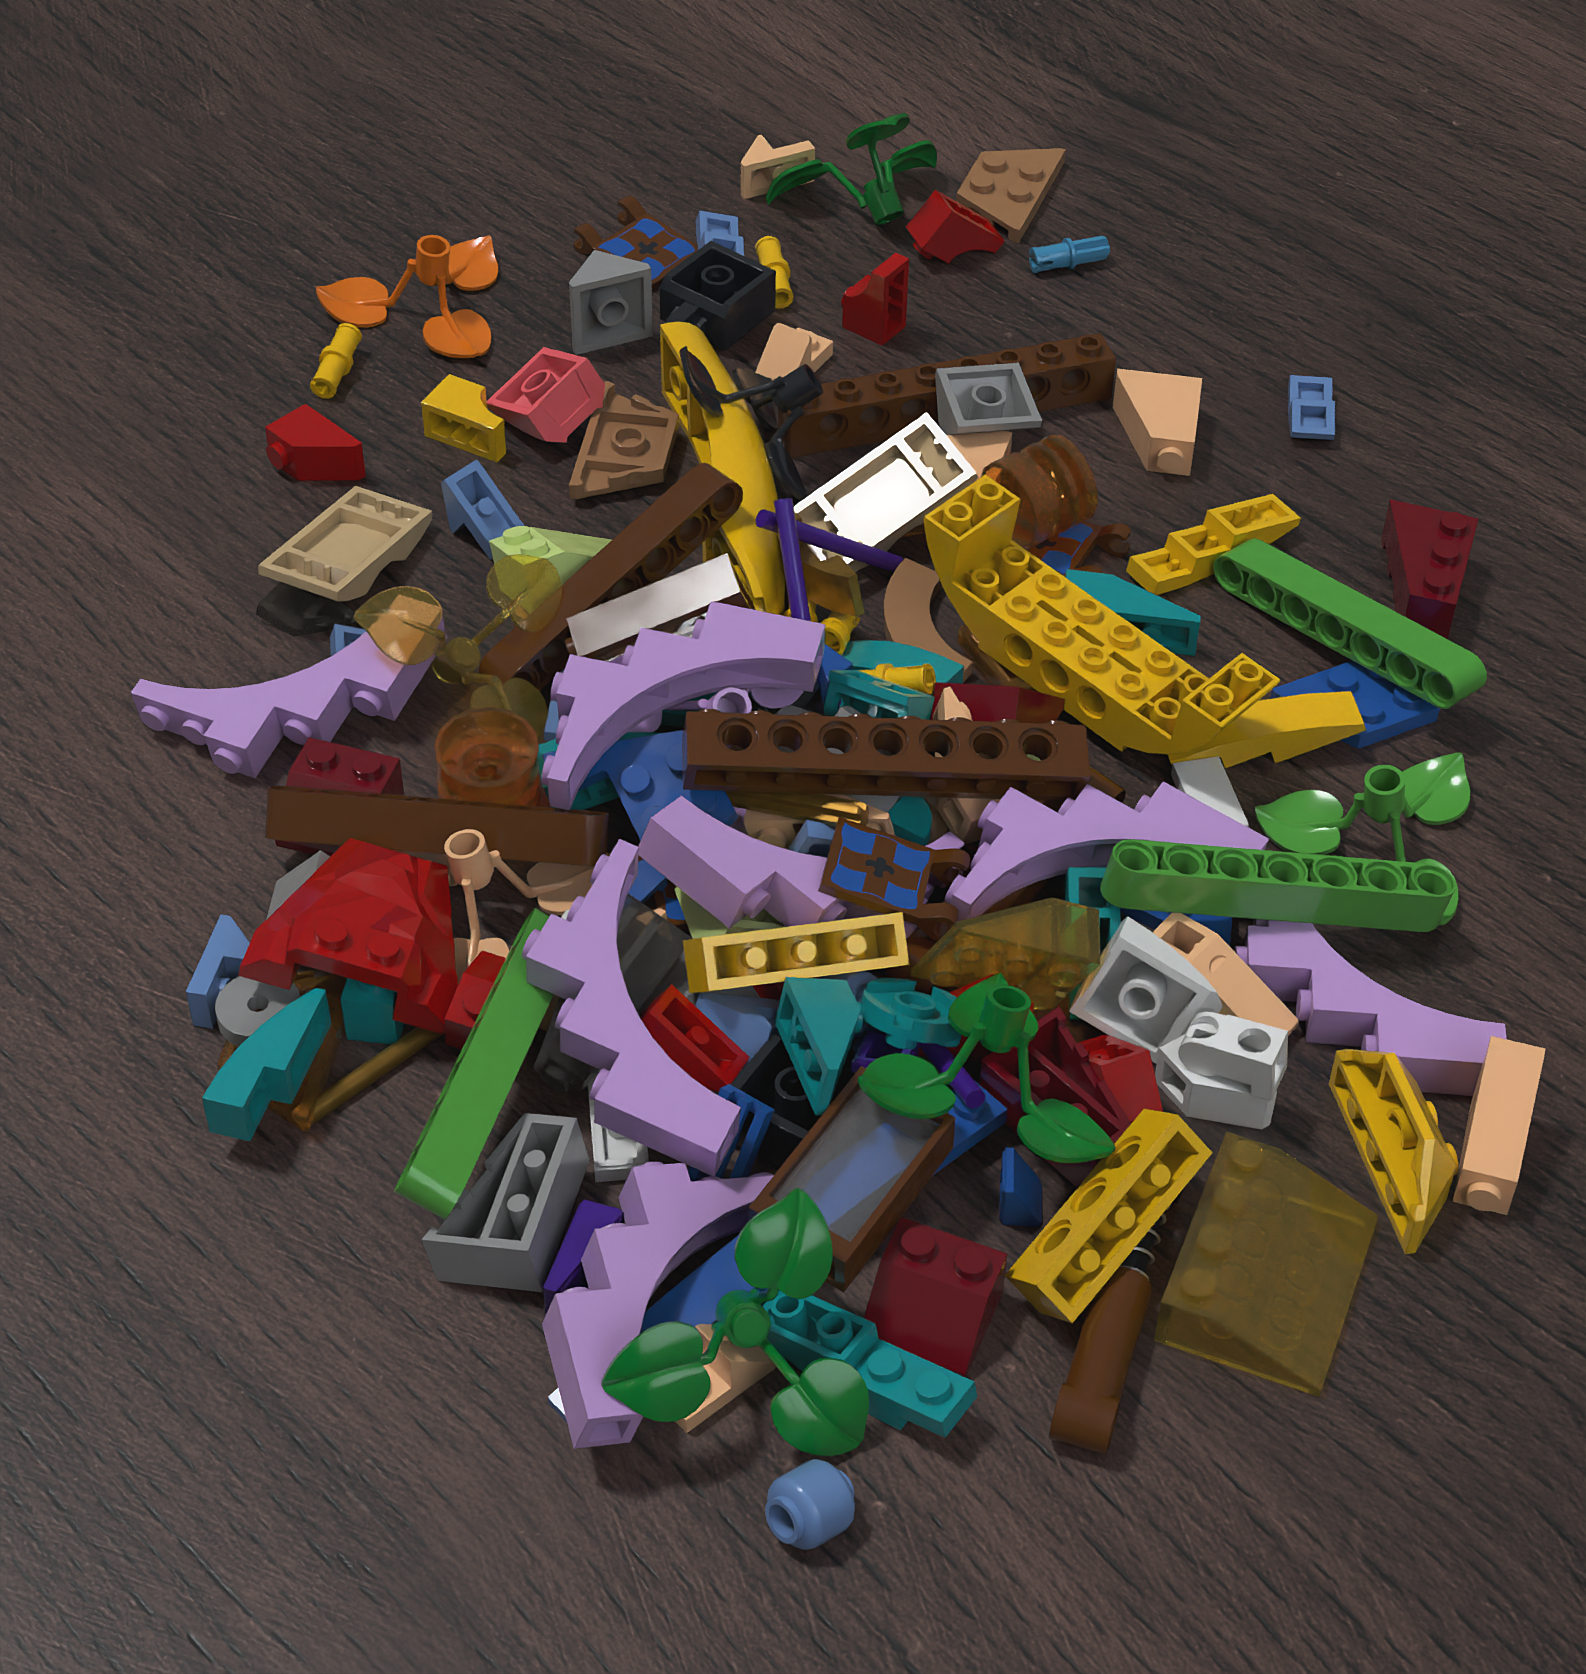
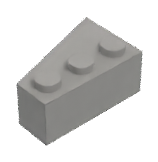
(516, 1211)

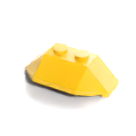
(1395, 1138)

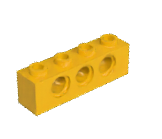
(795, 952)
(1108, 1214)

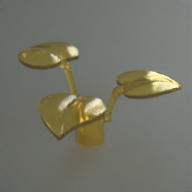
(407, 618)

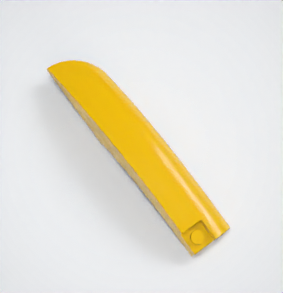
(736, 450)

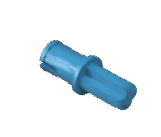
(1068, 253)

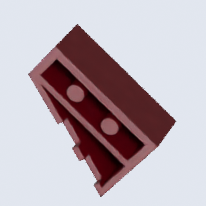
(1427, 561)
(1059, 1072)

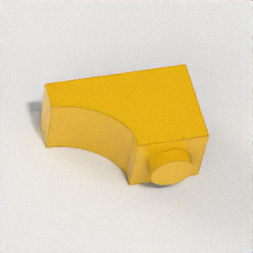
(459, 417)

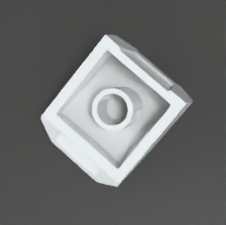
(1143, 990)

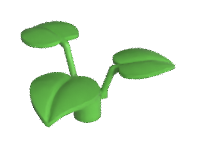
(1430, 790)

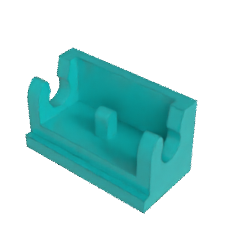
(874, 696)

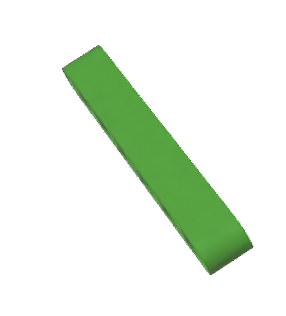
(1351, 623)
(1276, 885)
(477, 1084)

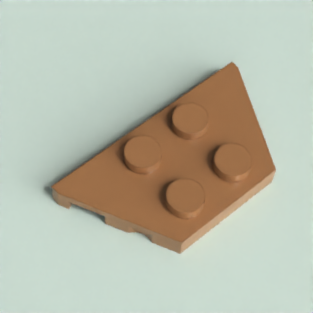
(1010, 186)
(624, 446)

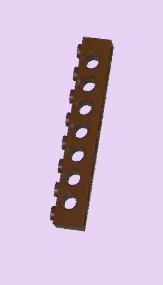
(886, 402)
(865, 771)

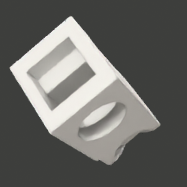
(1237, 1051)

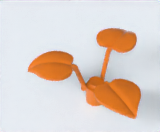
(466, 264)

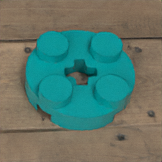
(908, 1014)

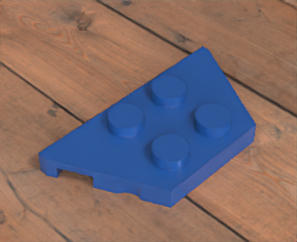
(1382, 704)

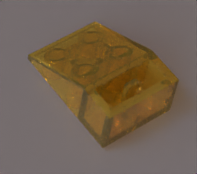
(1035, 946)

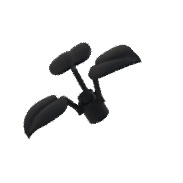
(787, 393)

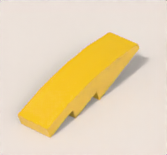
(1192, 551)
(1282, 727)

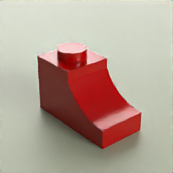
(949, 229)
(878, 302)
(1126, 1072)

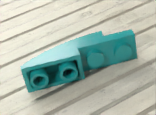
(897, 1381)

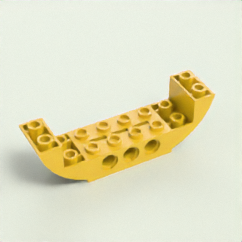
(1073, 643)

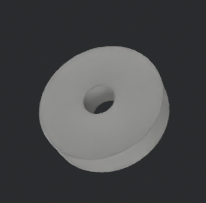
(240, 999)

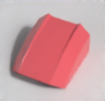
(550, 395)

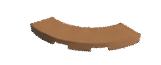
(908, 611)

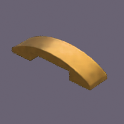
(830, 582)

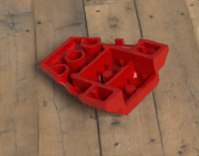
(371, 921)

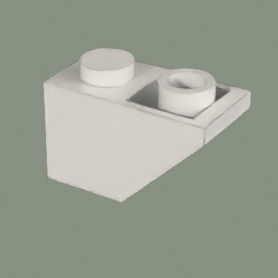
(1209, 1096)

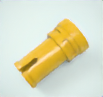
(838, 630)

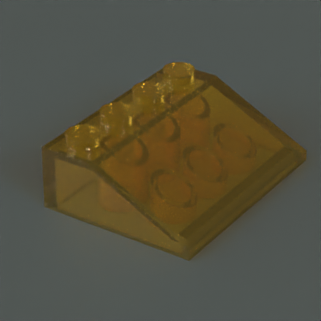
(1266, 1267)

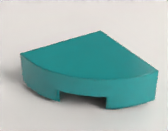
(912, 819)

